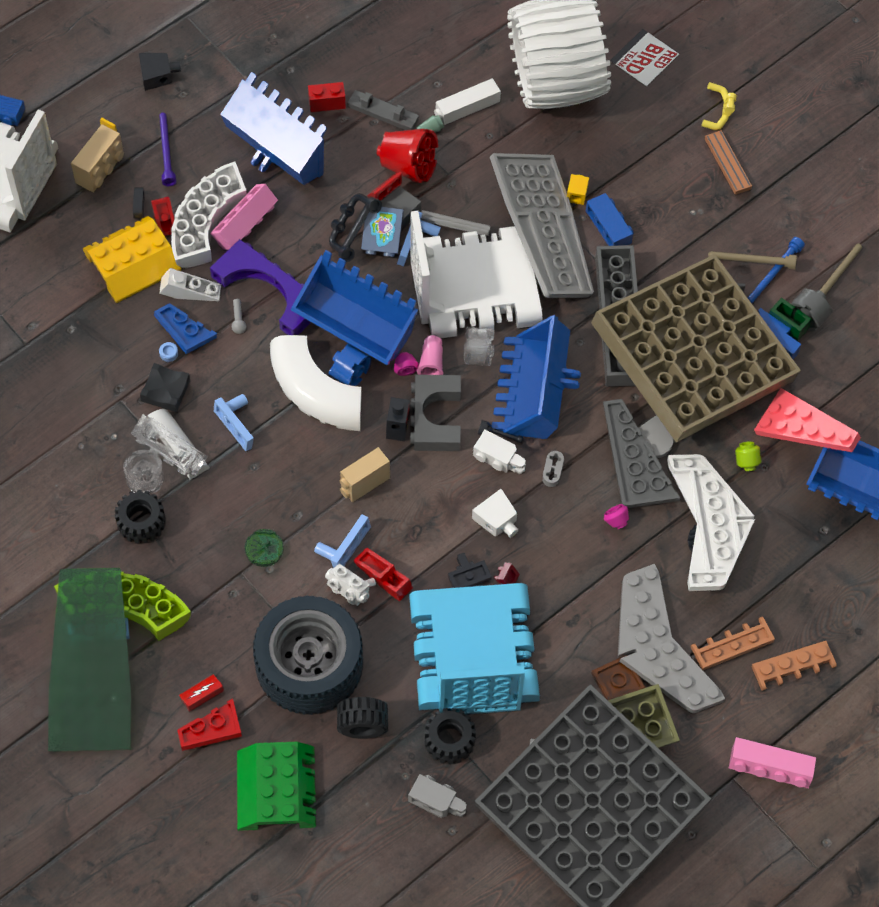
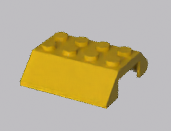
(132, 258)

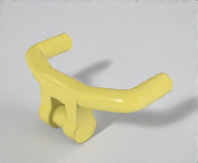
(728, 106)

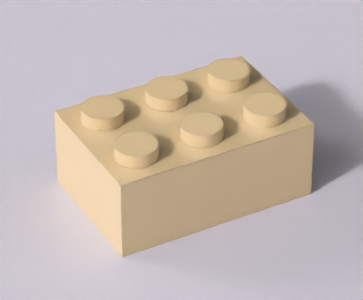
(97, 158)

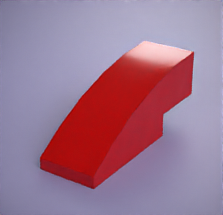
(384, 574)

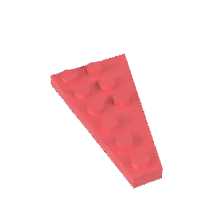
(800, 422)

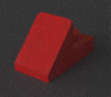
(163, 215)

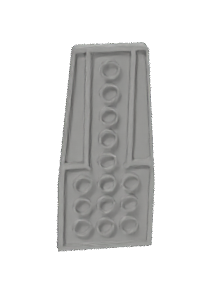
(544, 222)

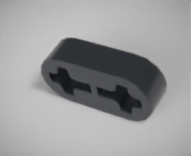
(138, 203)

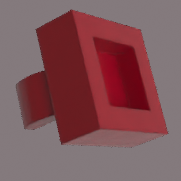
(507, 575)

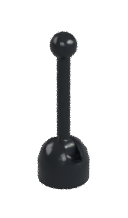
(485, 425)

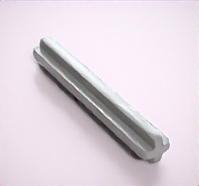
(455, 223)

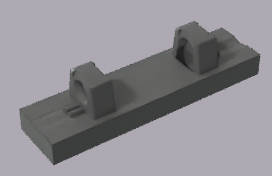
(382, 110)

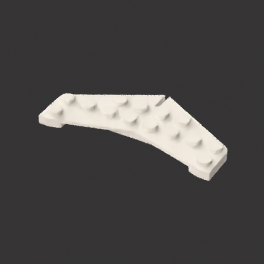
(720, 519)

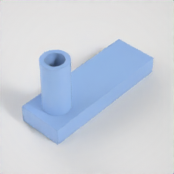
(230, 420)
(349, 544)

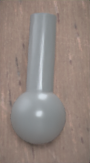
(238, 325)

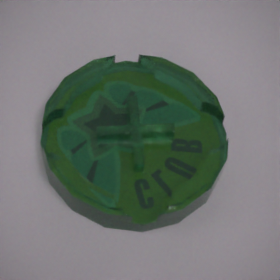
(264, 548)

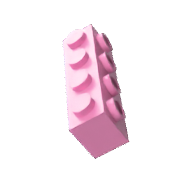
(244, 216)
(772, 763)

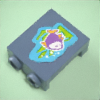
(383, 232)

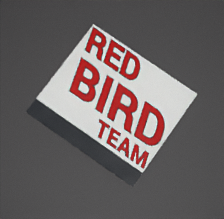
(644, 57)

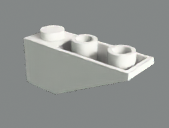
(189, 287)

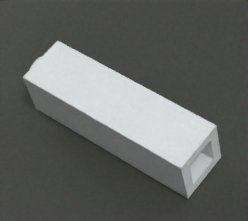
(468, 101)

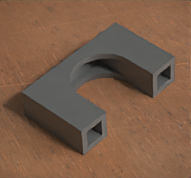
(426, 434)

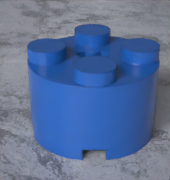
(349, 365)

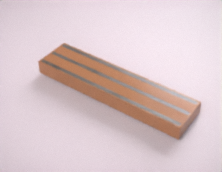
(728, 162)

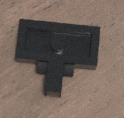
(469, 573)

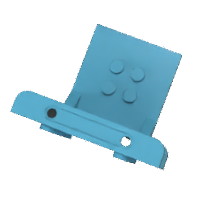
(474, 648)

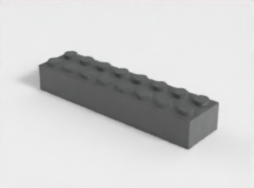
(615, 281)

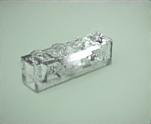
(191, 461)

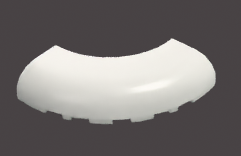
(202, 211)
(311, 388)

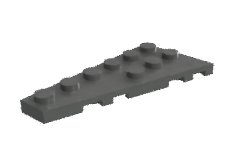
(636, 466)

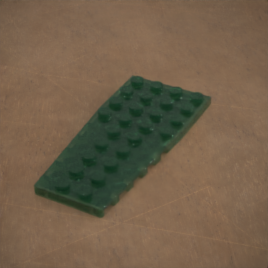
(89, 664)

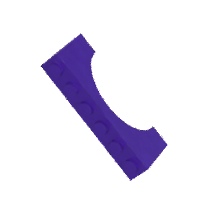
(244, 262)

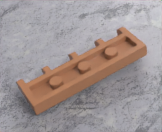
(733, 645)
(793, 663)

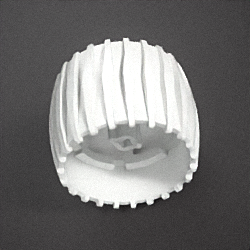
(559, 52)

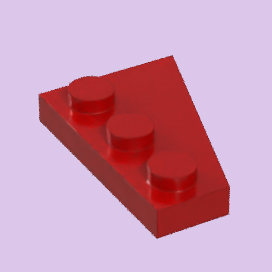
(213, 728)

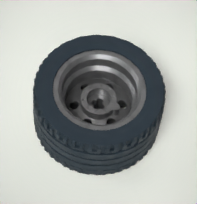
(309, 619)

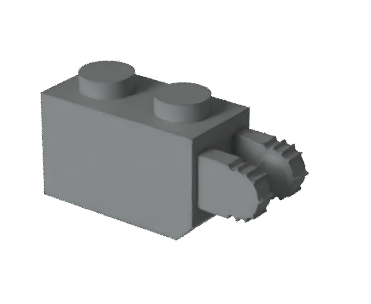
(436, 797)

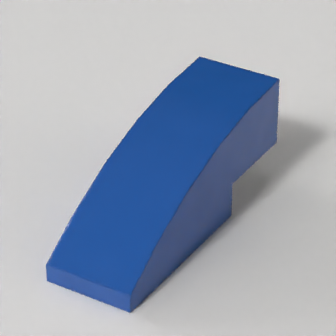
(782, 332)

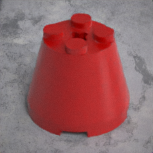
(409, 153)

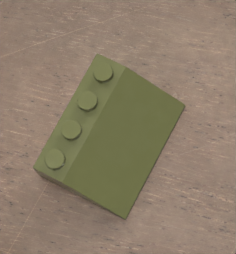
(649, 714)

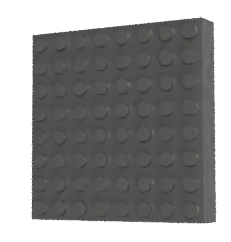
(592, 801)

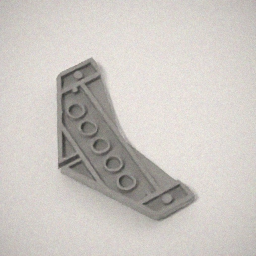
(657, 655)

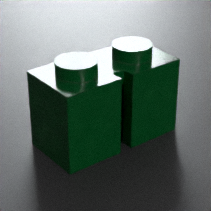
(784, 311)

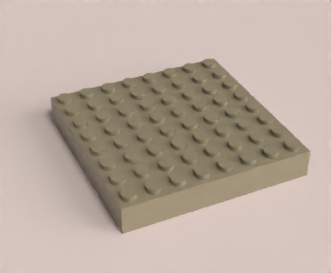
(695, 347)

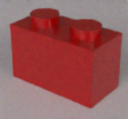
(326, 97)

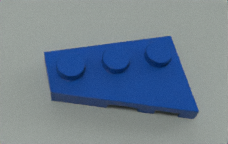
(182, 329)

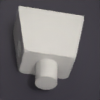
(496, 515)

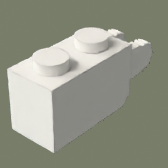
(498, 453)

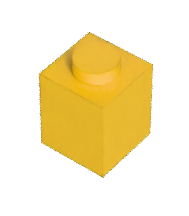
(577, 189)

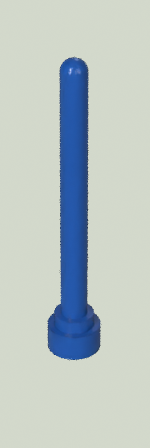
(795, 245)

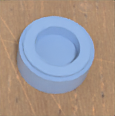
(168, 352)

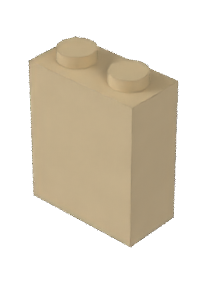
(364, 475)

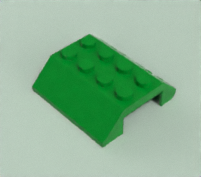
(275, 785)

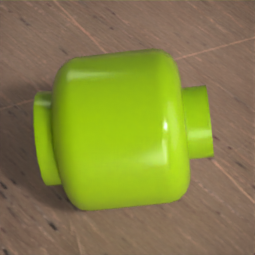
(748, 455)

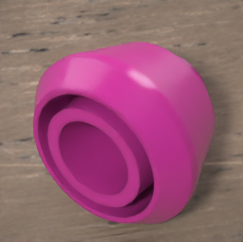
(405, 364)
(617, 516)

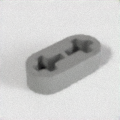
(556, 469)

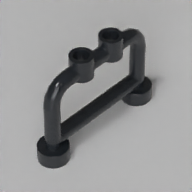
(371, 205)

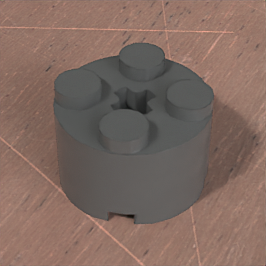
(814, 306)

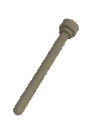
(789, 261)
(842, 267)

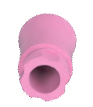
(431, 357)

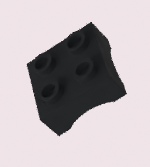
(165, 388)

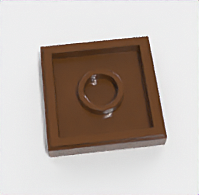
(617, 679)

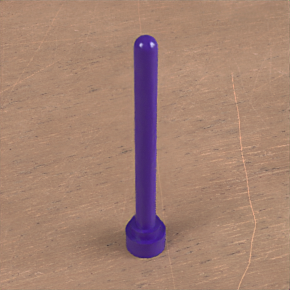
(168, 176)

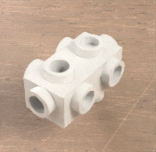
(349, 584)

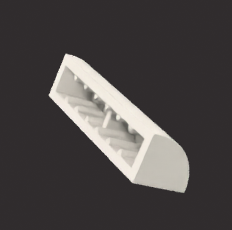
(166, 419)

